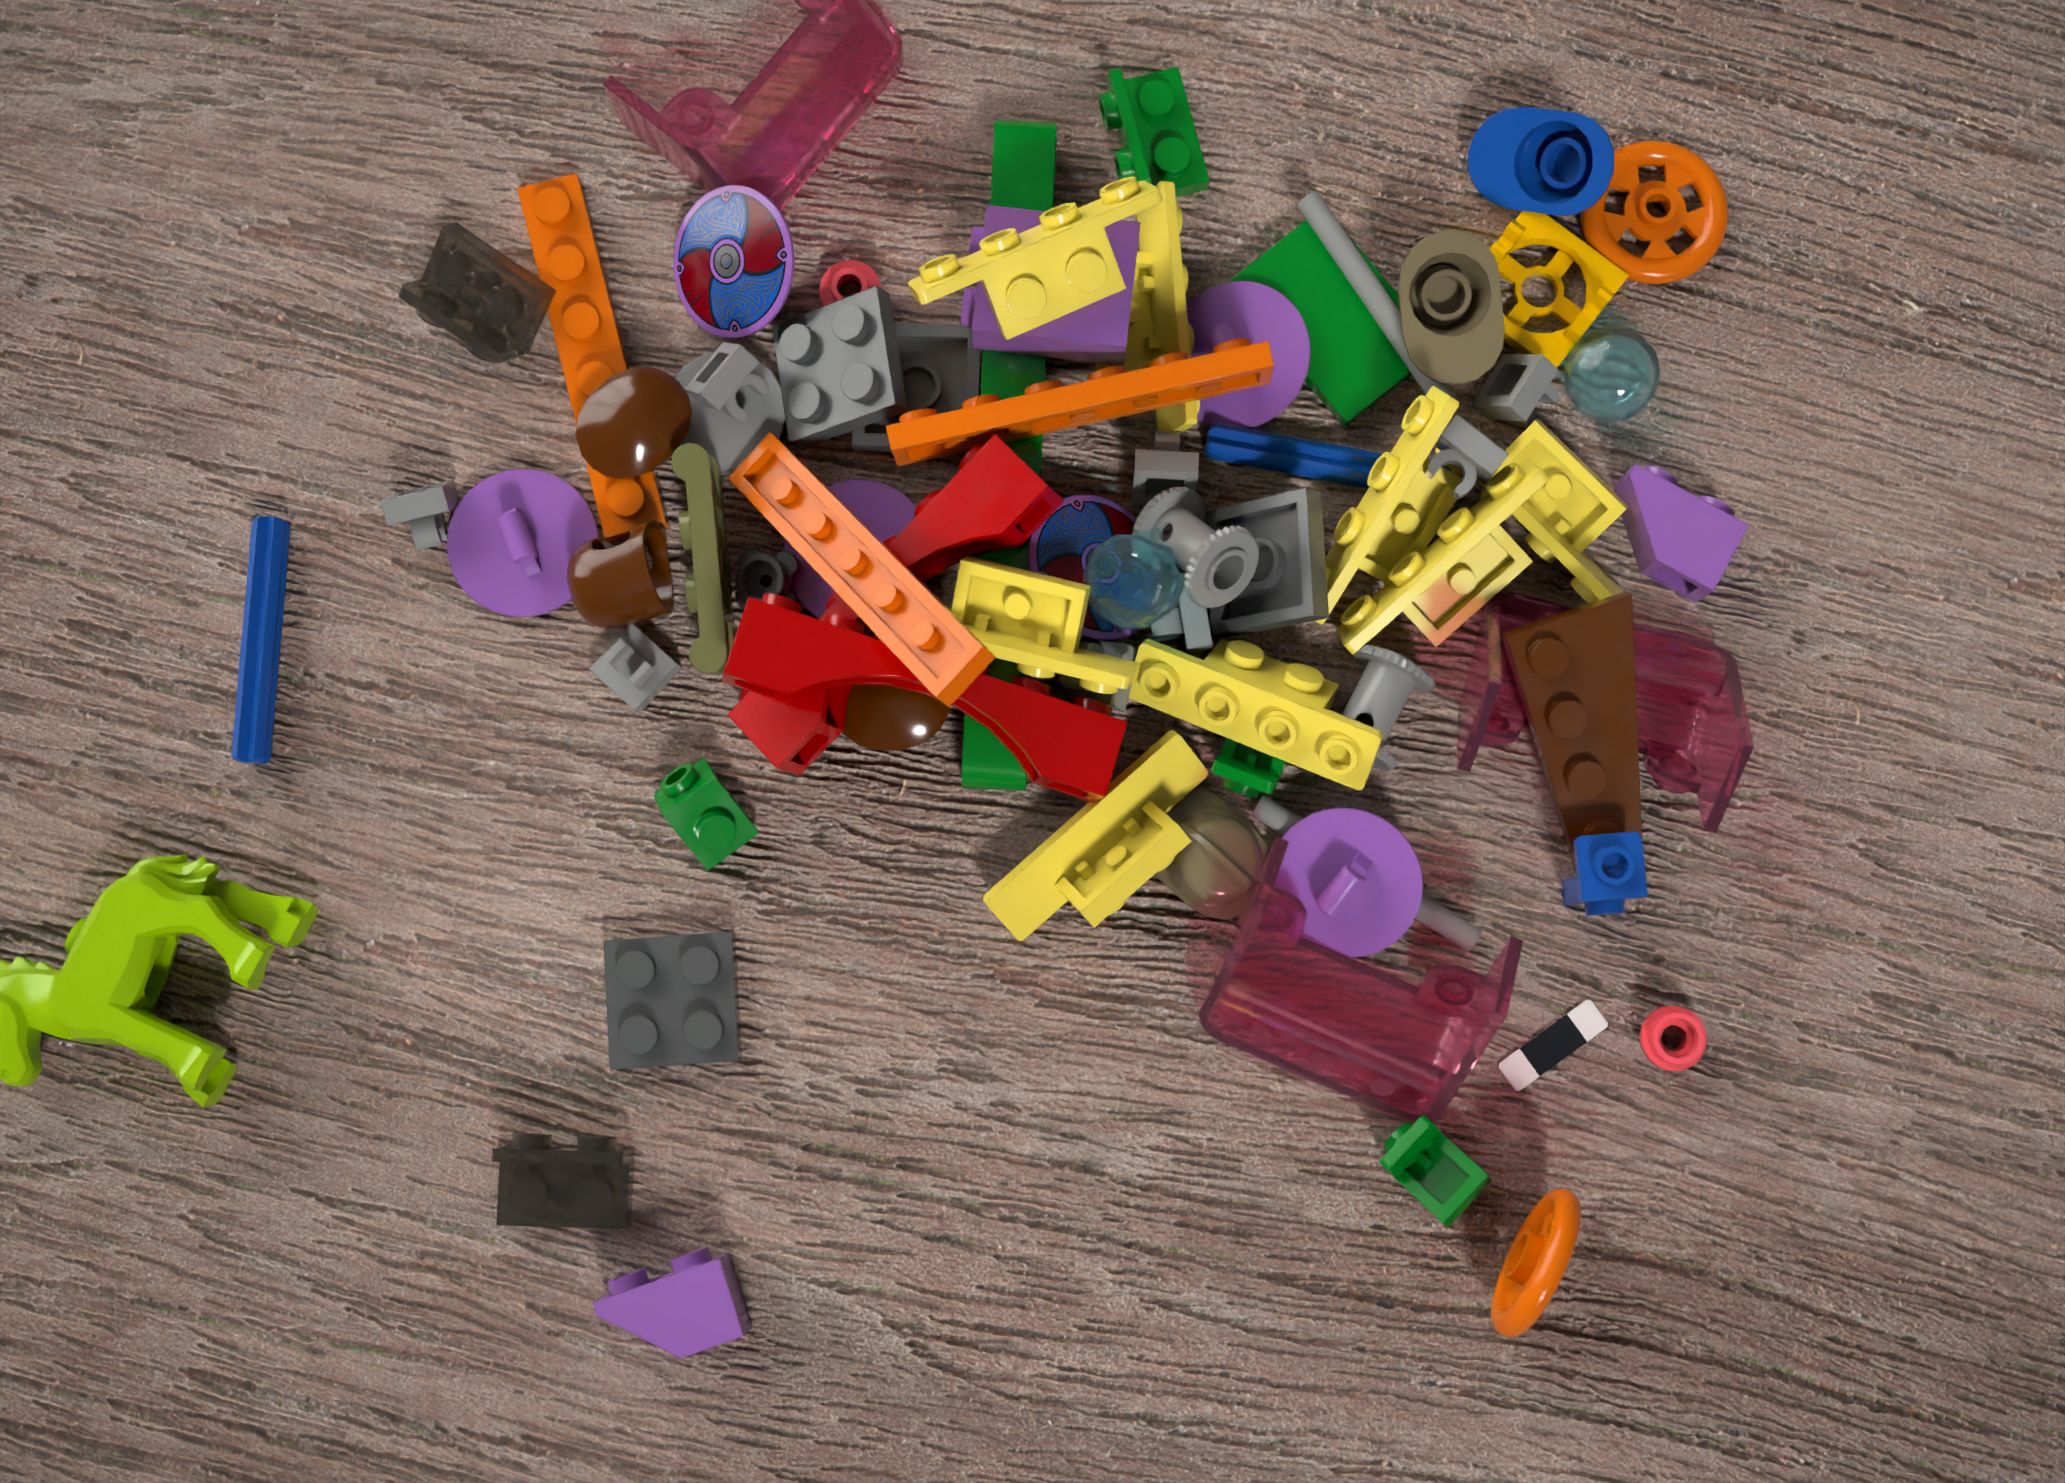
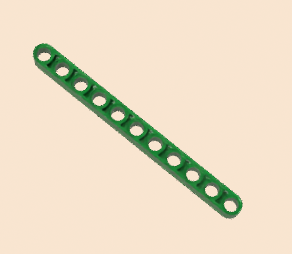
(1023, 180)

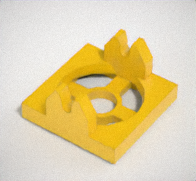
(1600, 275)

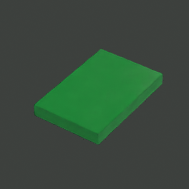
(1350, 354)

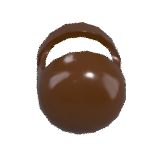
(615, 583)

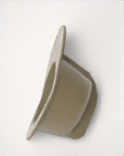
(1451, 307)
(1220, 860)

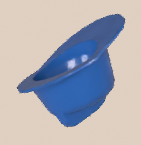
(1541, 160)

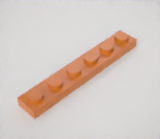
(585, 331)
(1105, 396)
(862, 570)

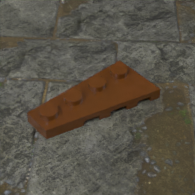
(1583, 713)

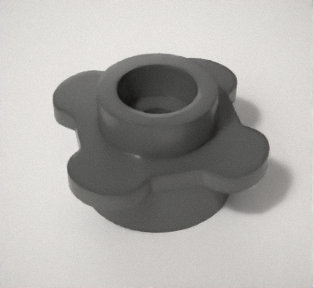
(755, 566)

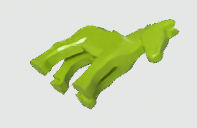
(123, 960)

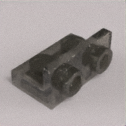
(479, 296)
(564, 1183)

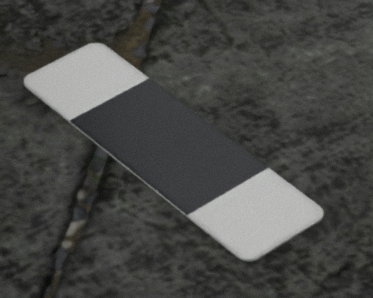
(1553, 1045)

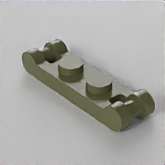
(705, 533)

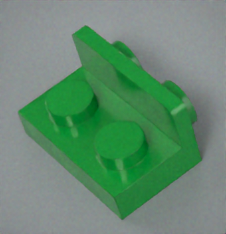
(1154, 130)

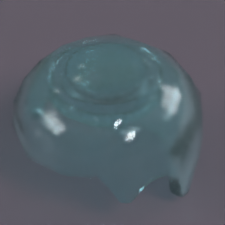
(1612, 374)
(1133, 581)

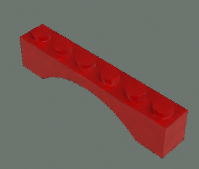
(983, 509)
(1051, 739)

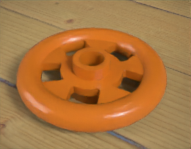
(1704, 225)
(1536, 1262)

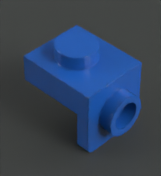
(1607, 872)

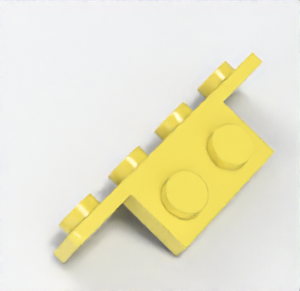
(1047, 267)
(1159, 302)
(1400, 505)
(1565, 510)
(1456, 571)
(1035, 624)
(1259, 705)
(1105, 846)

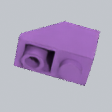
(1675, 534)
(683, 1309)

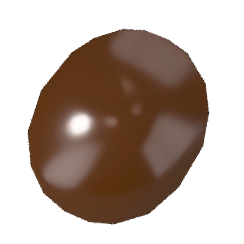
(633, 422)
(891, 717)

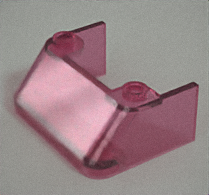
(786, 114)
(1686, 698)
(1345, 1020)

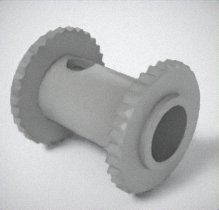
(1214, 562)
(1383, 693)

